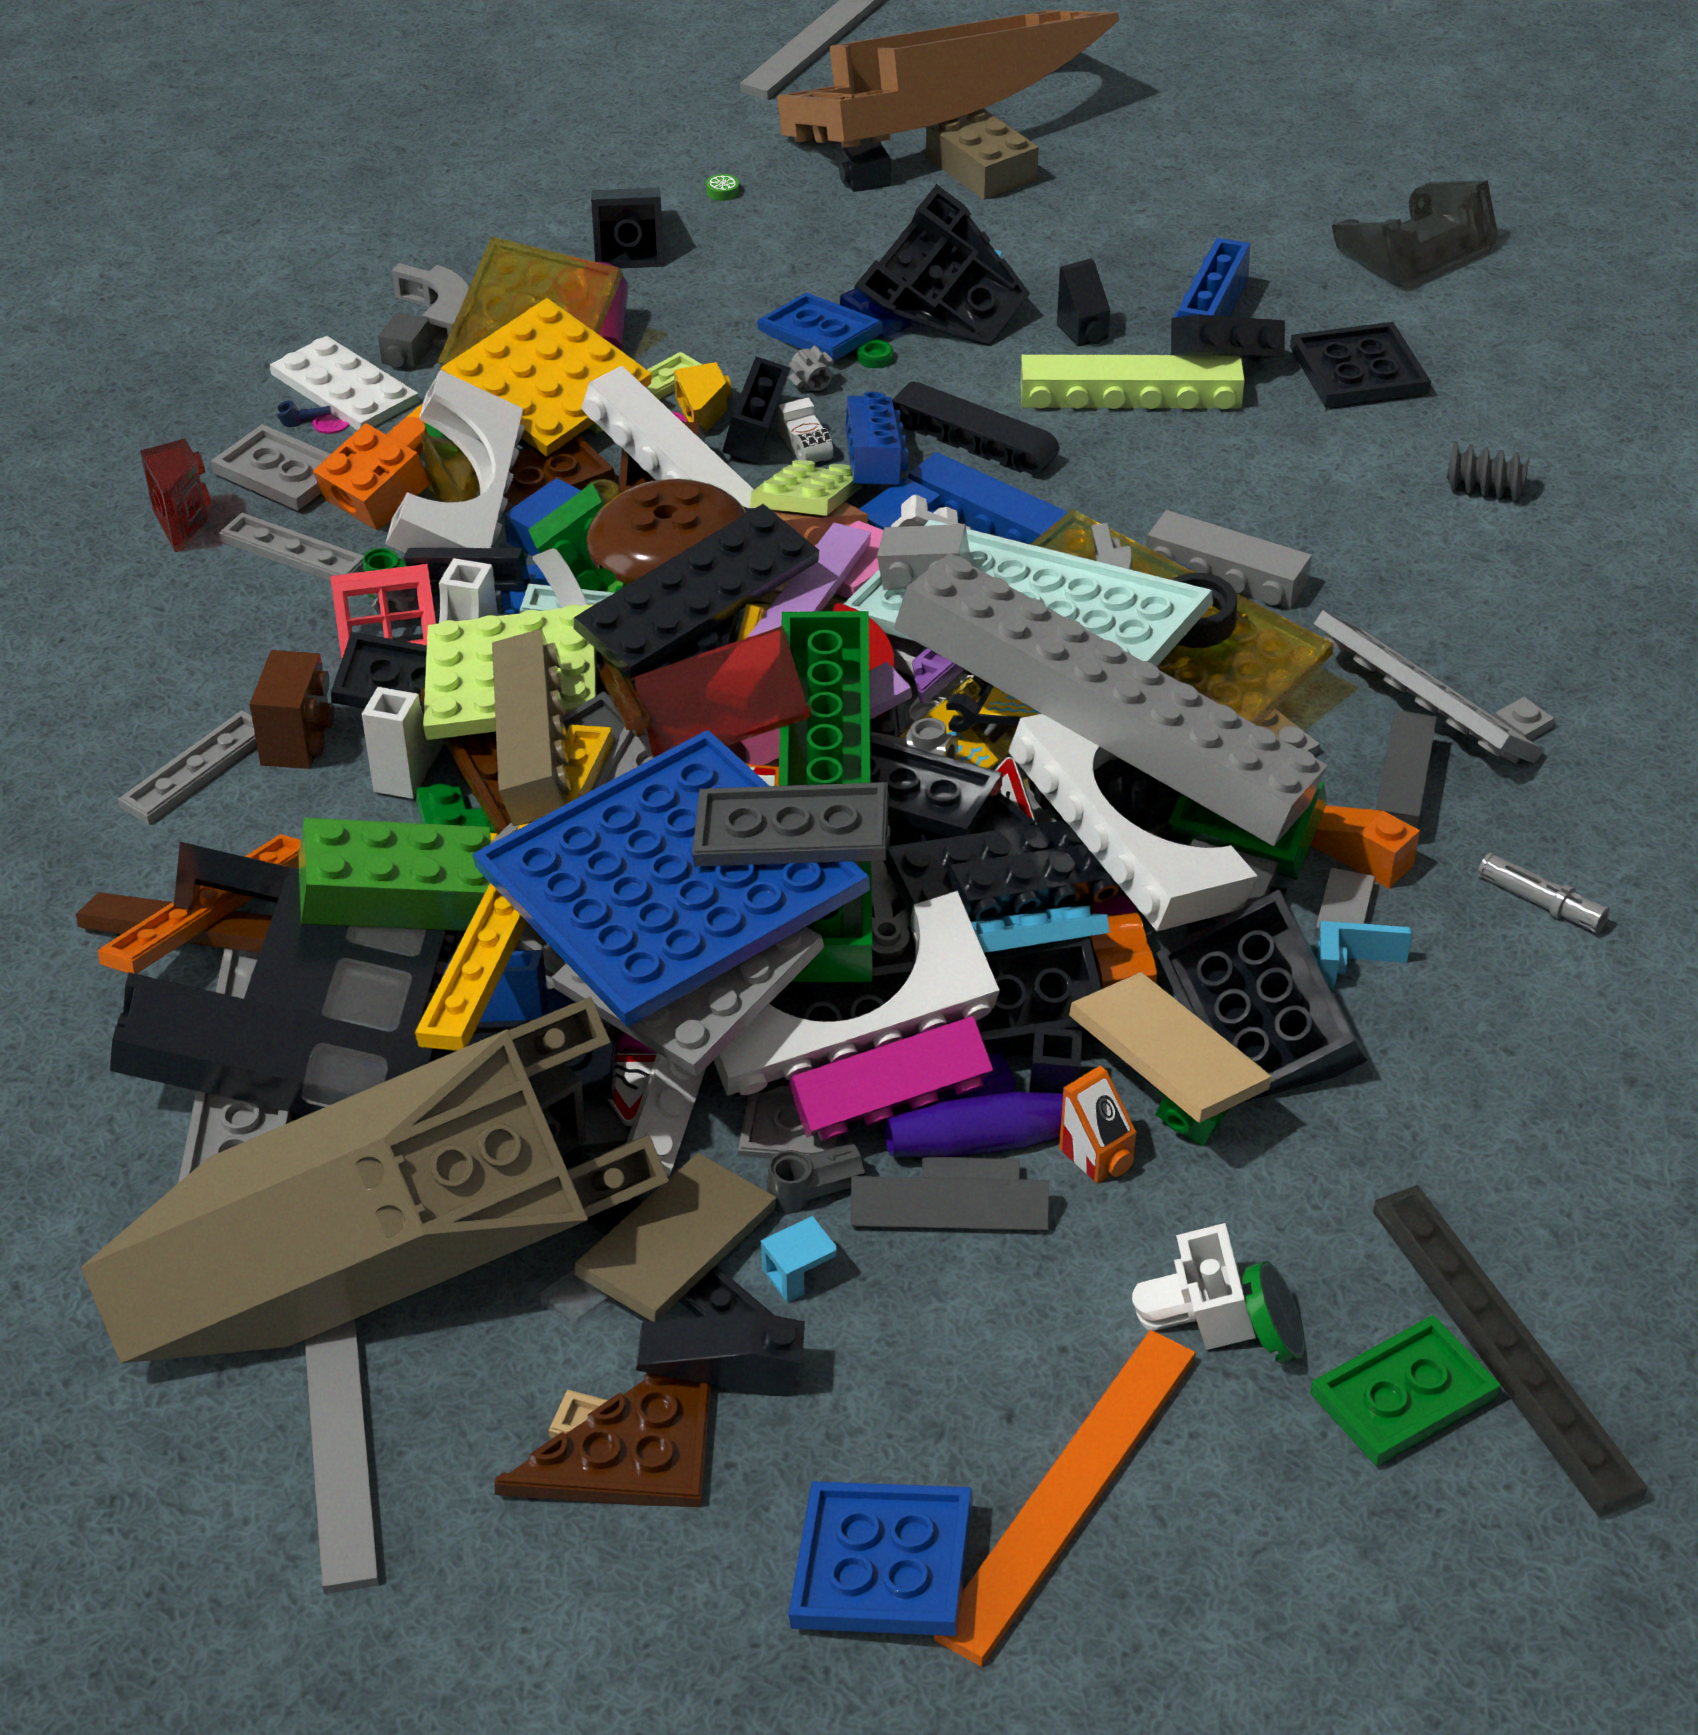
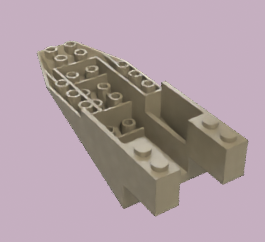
(362, 1203)

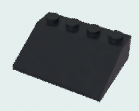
(1264, 994)

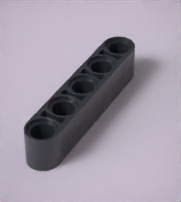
(975, 429)

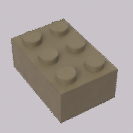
(982, 153)

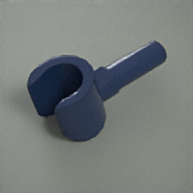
(292, 417)

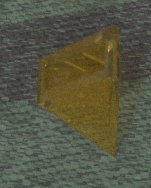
(448, 470)

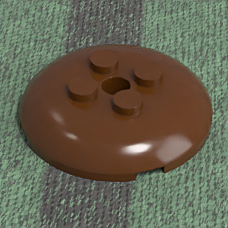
(656, 523)

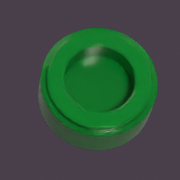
(875, 354)

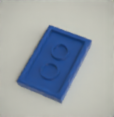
(820, 323)

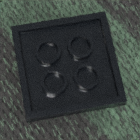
(1359, 364)

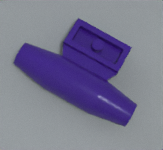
(977, 1121)

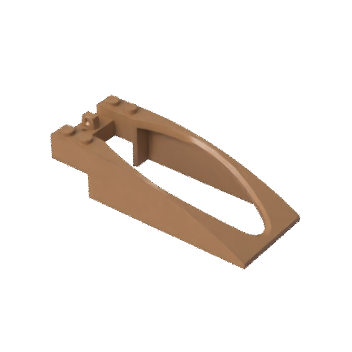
(935, 74)

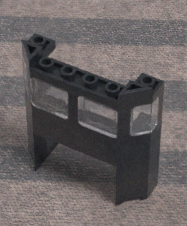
(320, 1014)

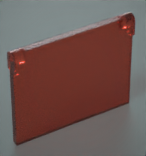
(727, 690)

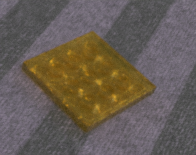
(519, 277)

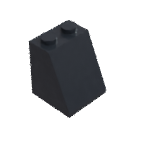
(628, 227)

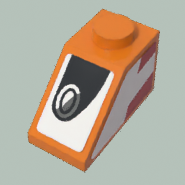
(1096, 1127)

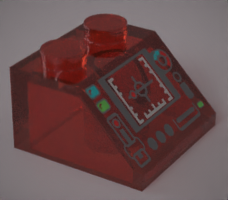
(176, 490)

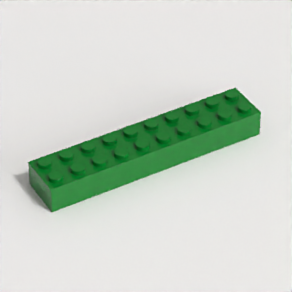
(832, 749)

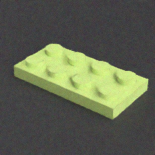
(806, 488)

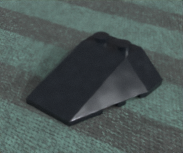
(945, 274)

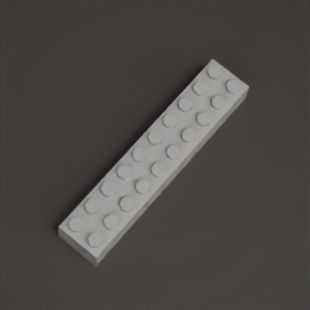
(1111, 697)

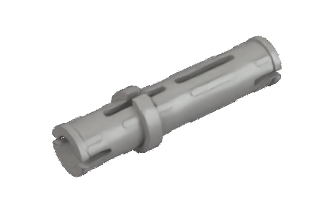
(1559, 900)

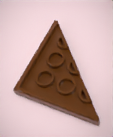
(629, 1451)

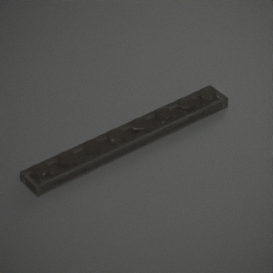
(1511, 1352)

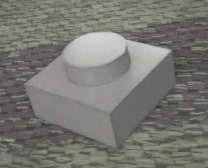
(1526, 718)

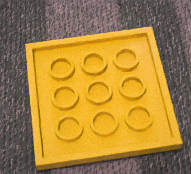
(545, 368)

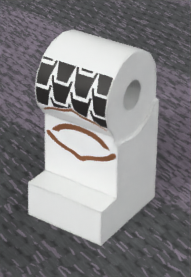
(803, 431)

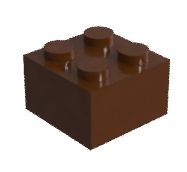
(291, 709)

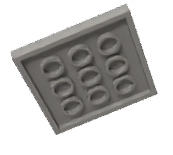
(713, 1015)

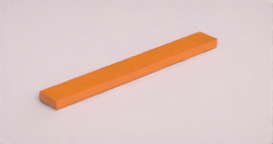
(1066, 1496)

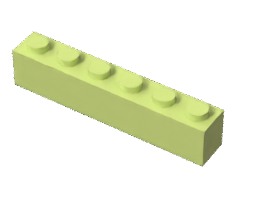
(1131, 381)

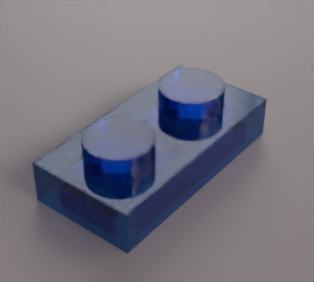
(891, 322)

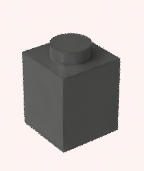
(405, 341)

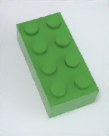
(390, 874)

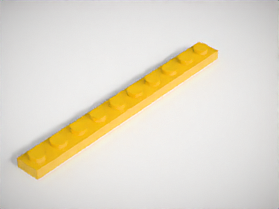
(497, 925)

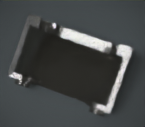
(1446, 229)

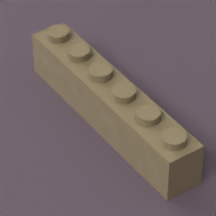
(529, 726)

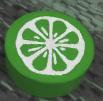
(722, 187)

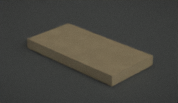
(675, 1237)

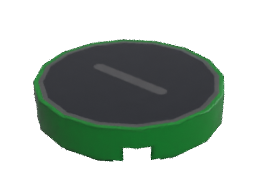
(1274, 1312)

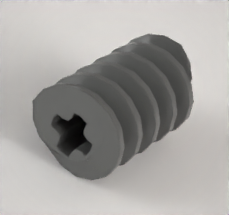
(1487, 472)

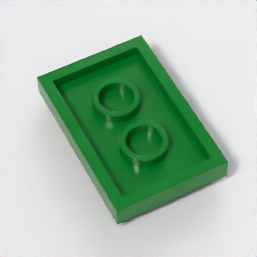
(1405, 1390)

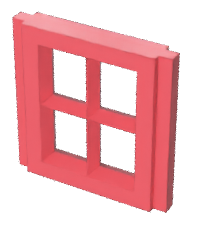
(381, 582)

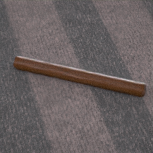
(624, 697)

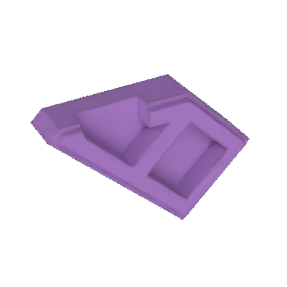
(932, 674)

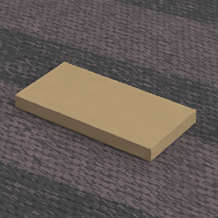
(1170, 1047)

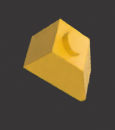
(702, 393)

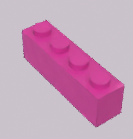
(890, 1077)

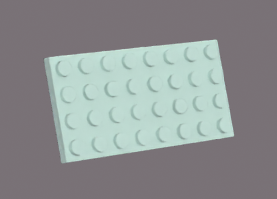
(1118, 604)

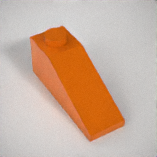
(1368, 842)

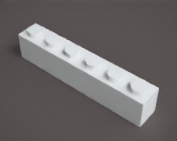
(656, 435)

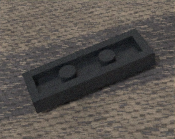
(508, 564)

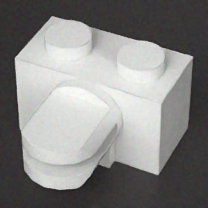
(1201, 1291)

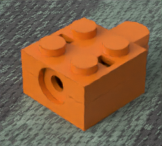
(375, 471)

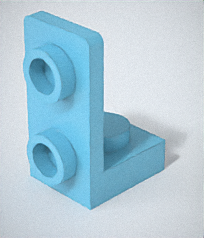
(1359, 941)

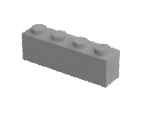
(1246, 562)

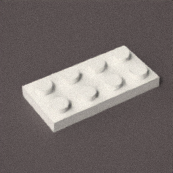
(344, 381)

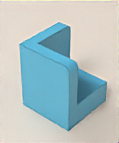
(792, 1253)

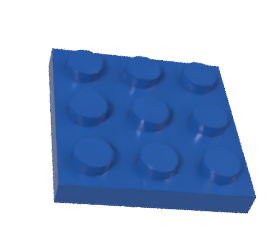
(882, 1558)

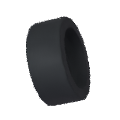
(1214, 628)

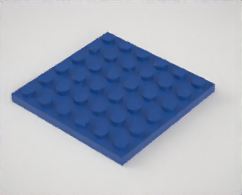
(620, 888)

